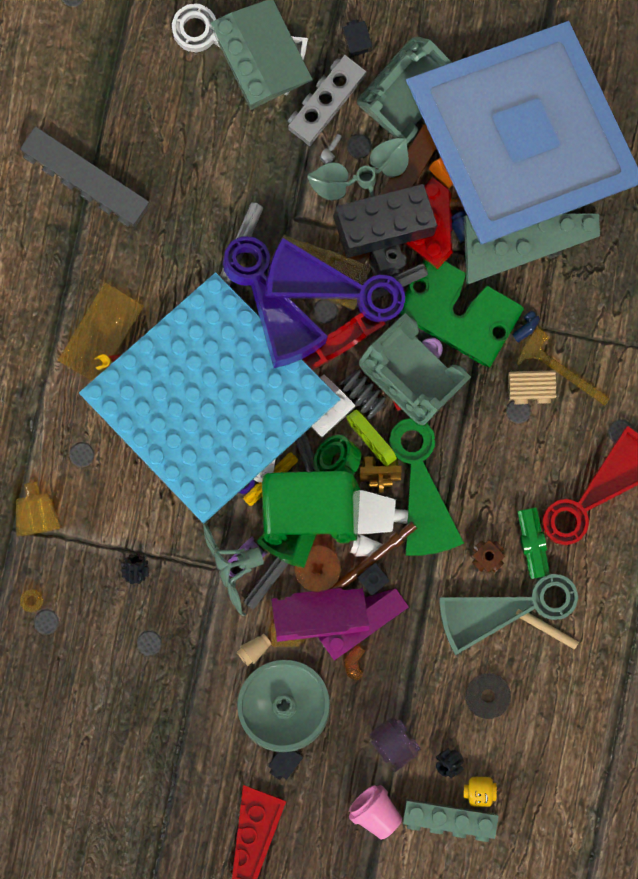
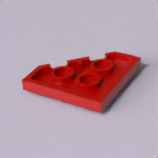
(437, 247)

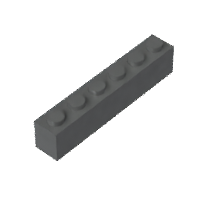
(85, 177)

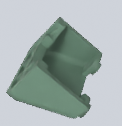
(389, 96)
(411, 371)

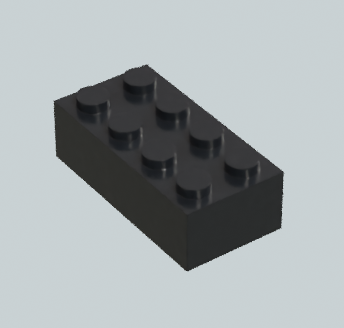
(384, 220)

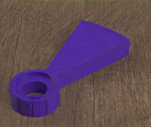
(301, 275)
(285, 326)

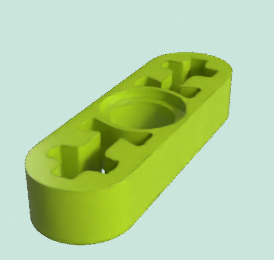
(371, 437)

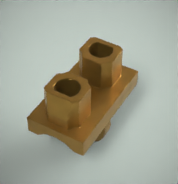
(379, 475)

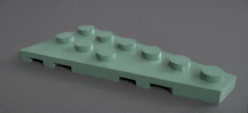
(525, 244)

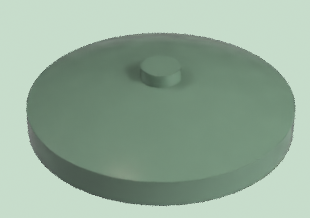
(283, 705)

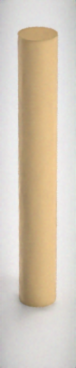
(550, 630)

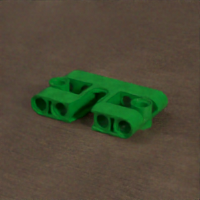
(465, 333)

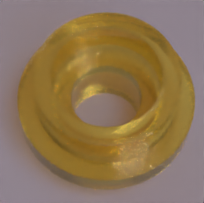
(24, 600)

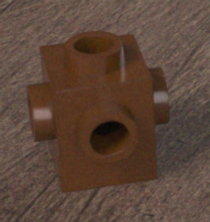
(479, 556)

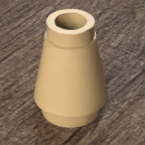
(253, 650)

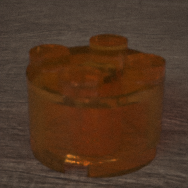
(330, 573)

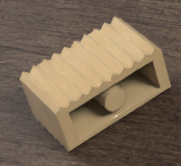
(532, 386)

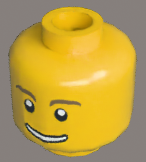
(480, 791)

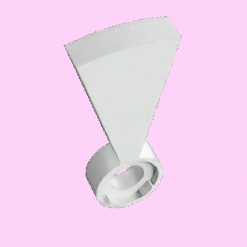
(204, 41)

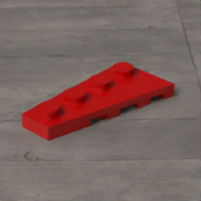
(256, 828)

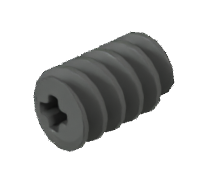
(363, 394)

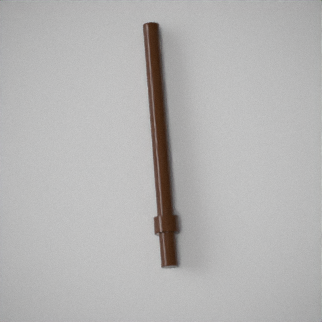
(395, 539)

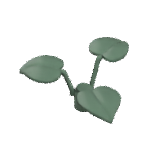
(331, 179)
(247, 560)

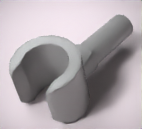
(327, 155)

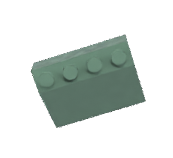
(260, 52)

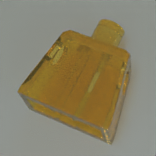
(35, 512)

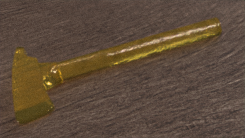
(533, 350)

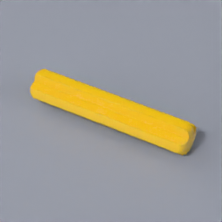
(283, 466)

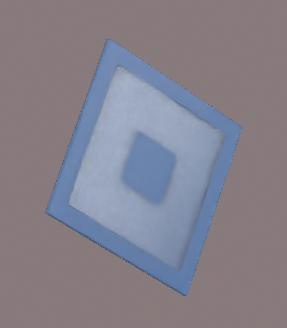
(524, 132)

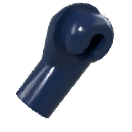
(528, 328)

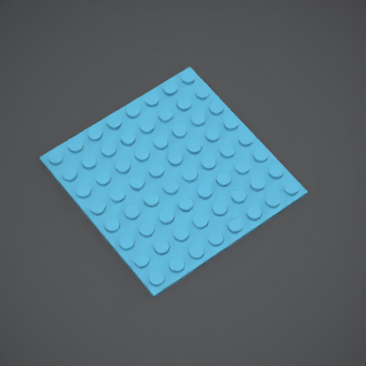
(205, 398)

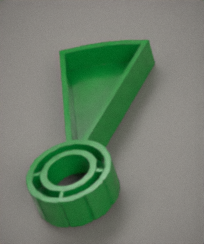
(425, 506)
(297, 547)

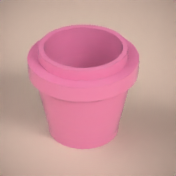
(375, 812)

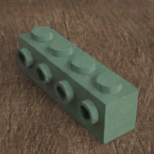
(450, 818)

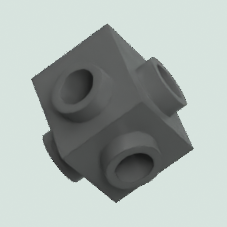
(388, 261)

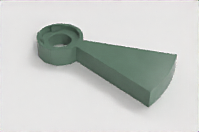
(475, 618)

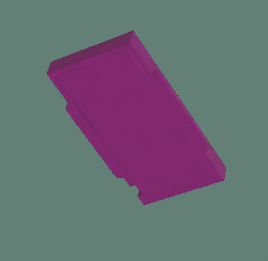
(320, 614)

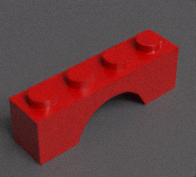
(343, 339)

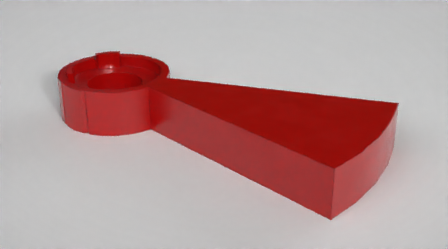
(614, 477)

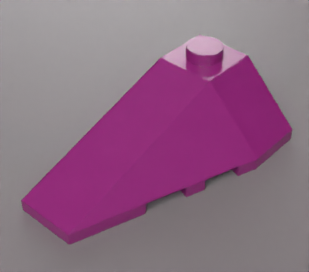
(380, 610)

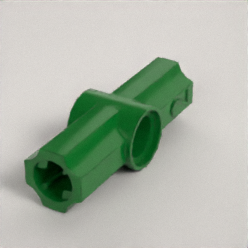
(533, 543)

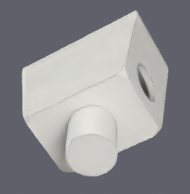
(378, 514)

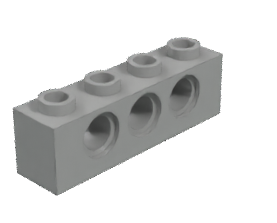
(309, 131)

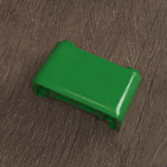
(310, 505)

